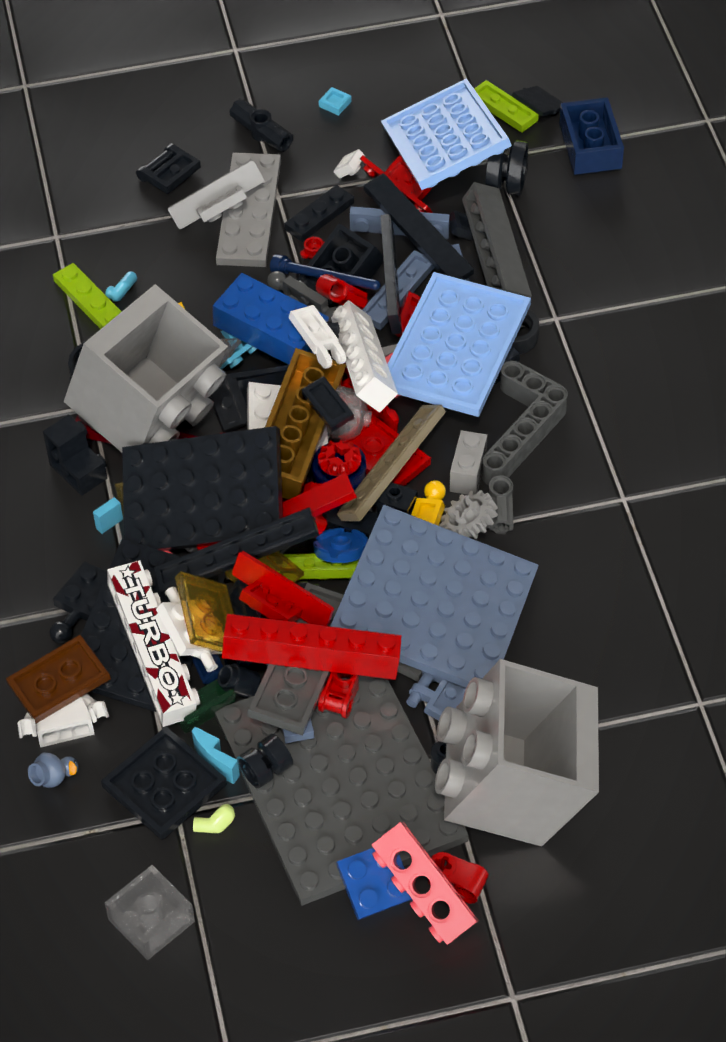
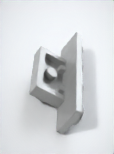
(217, 196)

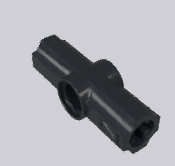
(261, 125)

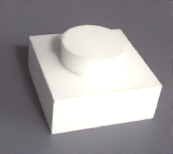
(349, 164)

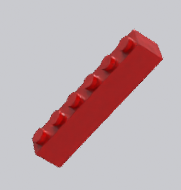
(311, 646)

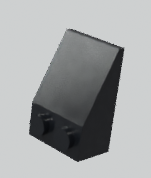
(345, 254)

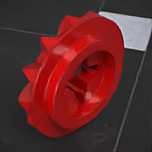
(333, 465)

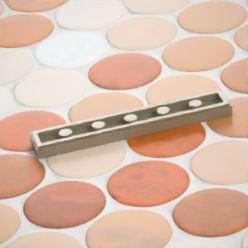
(391, 462)

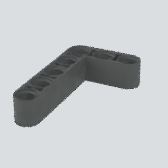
(545, 409)

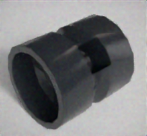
(268, 758)

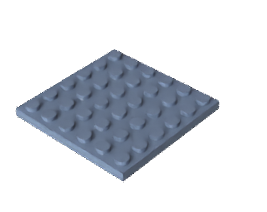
(439, 592)

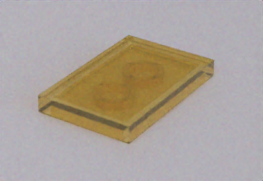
(204, 609)

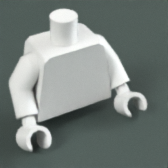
(67, 723)

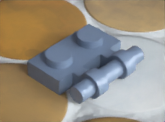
(445, 695)

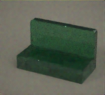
(211, 699)

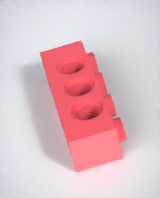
(460, 915)

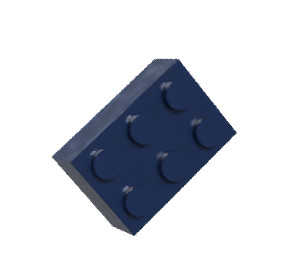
(591, 136)

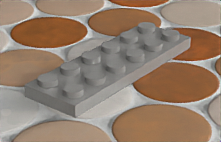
(247, 229)

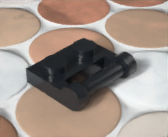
(172, 173)

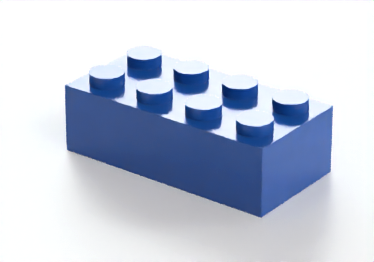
(260, 317)

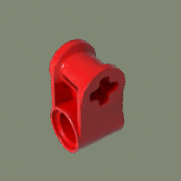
(339, 694)
(464, 876)

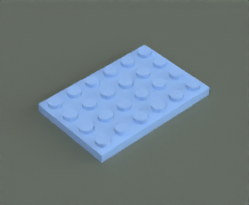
(445, 134)
(456, 343)

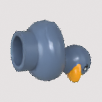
(50, 770)

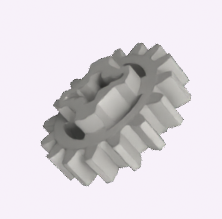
(470, 514)

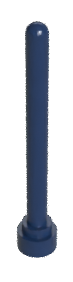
(285, 265)

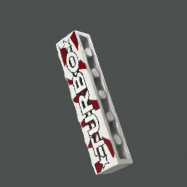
(151, 643)

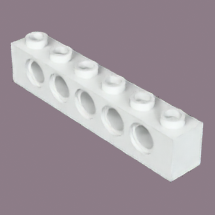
(364, 356)

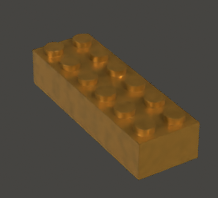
(297, 420)

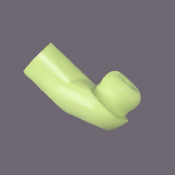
(217, 822)

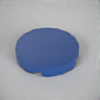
(340, 546)

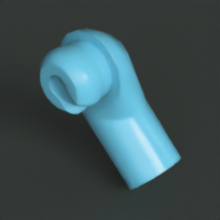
(118, 292)

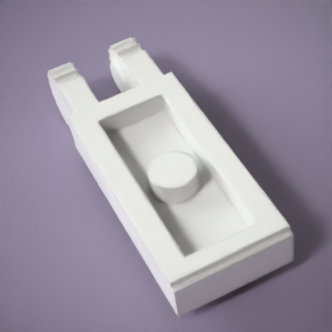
(318, 335)

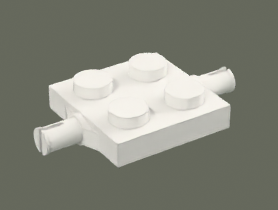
(174, 622)

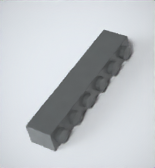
(495, 240)

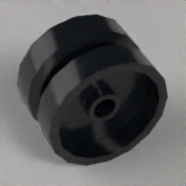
(510, 166)

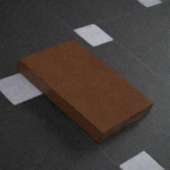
(58, 678)

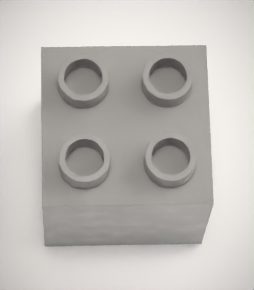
(147, 372)
(519, 753)

